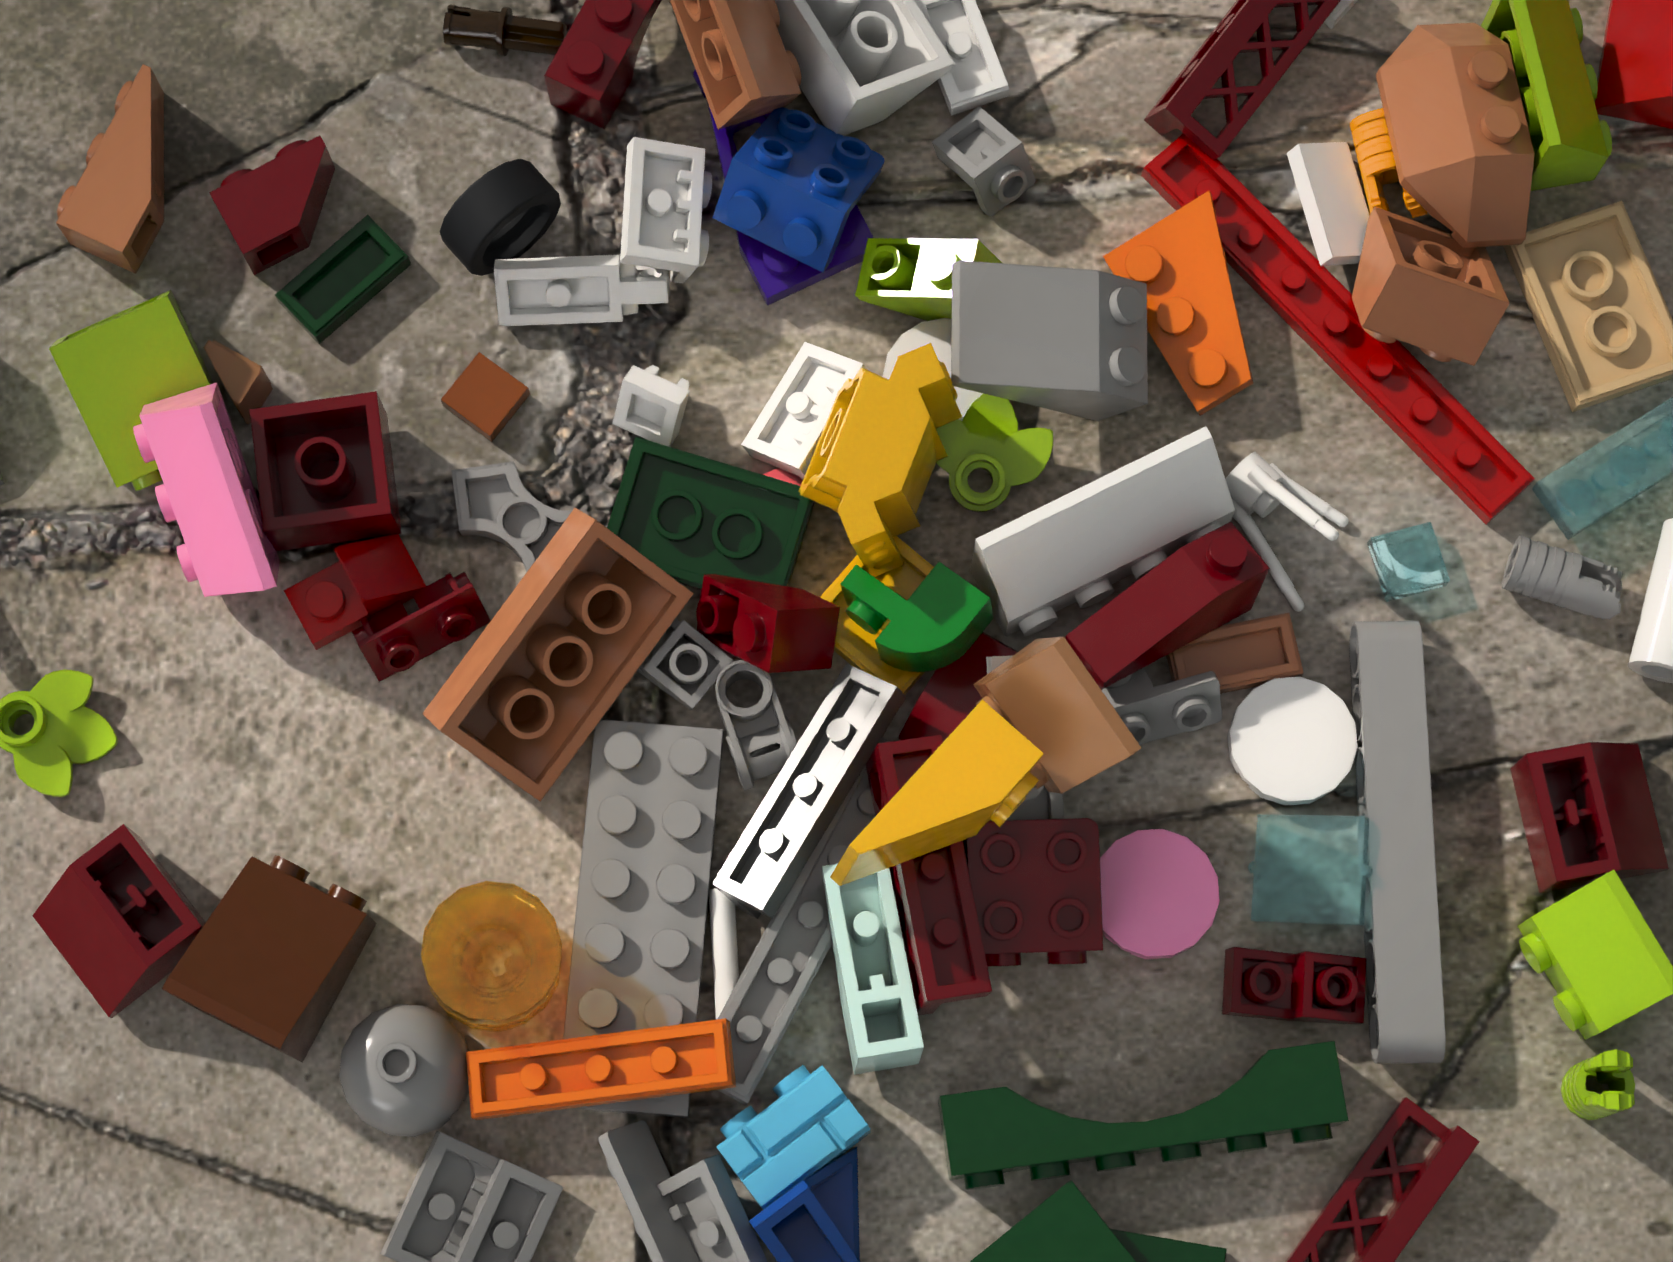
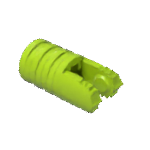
(1609, 1068)

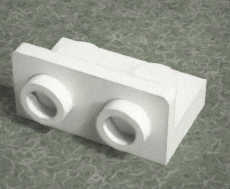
(664, 207)
(799, 408)

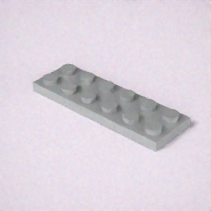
(644, 886)

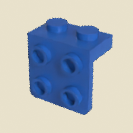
(796, 186)

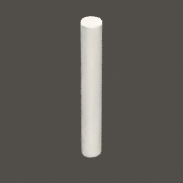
(723, 947)

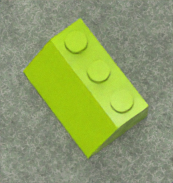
(1554, 89)

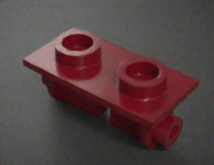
(446, 614)

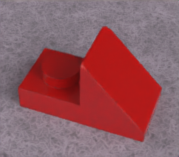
(360, 584)

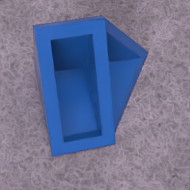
(815, 1217)

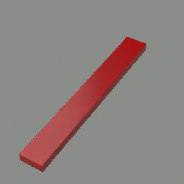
(1327, 320)

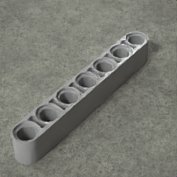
(1397, 798)

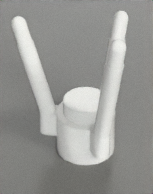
(1261, 488)

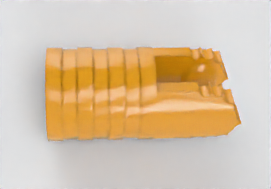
(1377, 161)

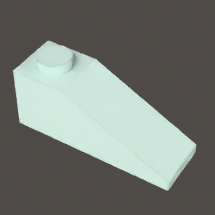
(872, 973)

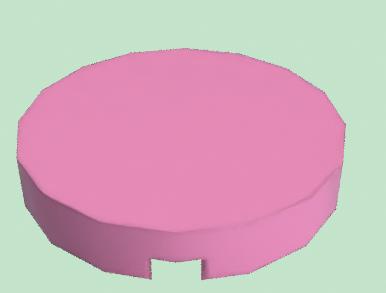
(1157, 893)

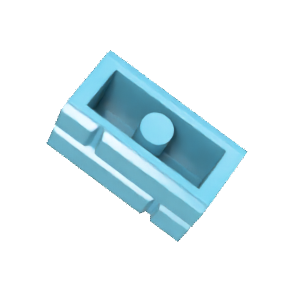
(792, 1136)

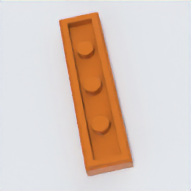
(600, 1069)

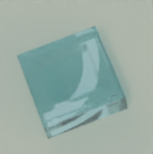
(1408, 561)

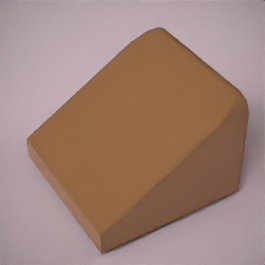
(242, 378)

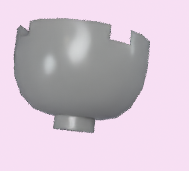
(405, 1070)

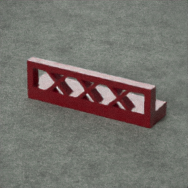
(1216, 59)
(931, 895)
(1409, 1206)

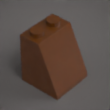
(273, 955)

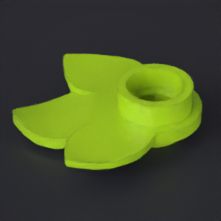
(991, 442)
(61, 732)

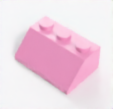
(207, 492)

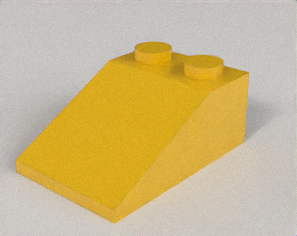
(965, 783)

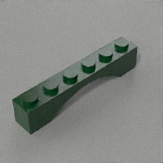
(1003, 1132)

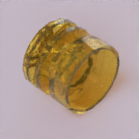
(497, 918)

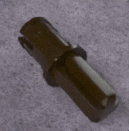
(501, 31)

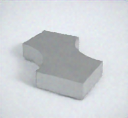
(499, 507)

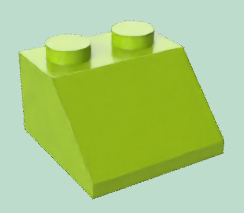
(1597, 956)

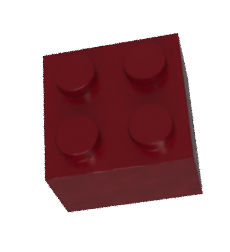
(325, 471)

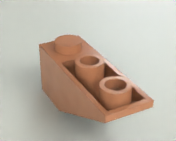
(121, 192)

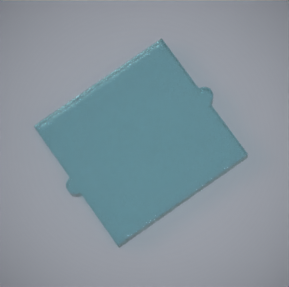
(1310, 869)

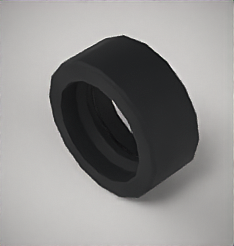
(500, 216)

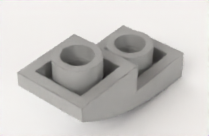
(684, 664)

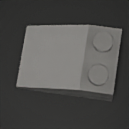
(1050, 337)

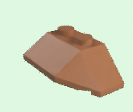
(1460, 131)

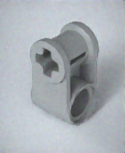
(755, 728)

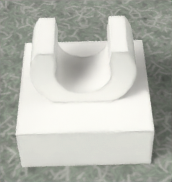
(651, 405)

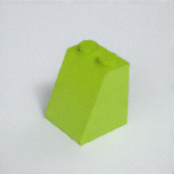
(125, 365)

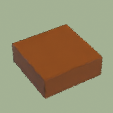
(485, 396)

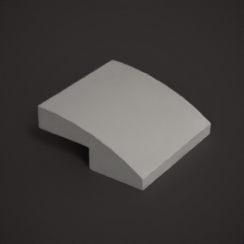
(470, 1208)

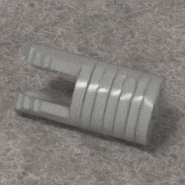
(1563, 578)

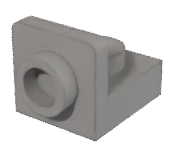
(986, 159)

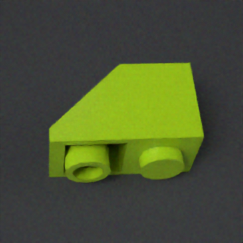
(915, 273)

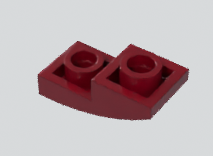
(951, 691)
(1294, 986)

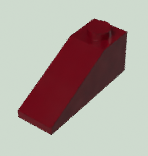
(1171, 605)

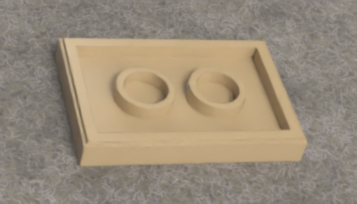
(1595, 305)

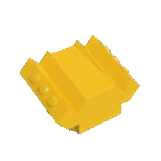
(882, 453)

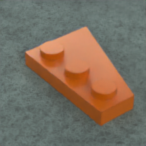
(1190, 301)

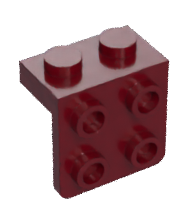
(1037, 889)

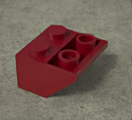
(1587, 814)
(119, 920)

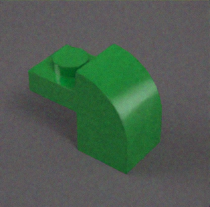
(926, 629)

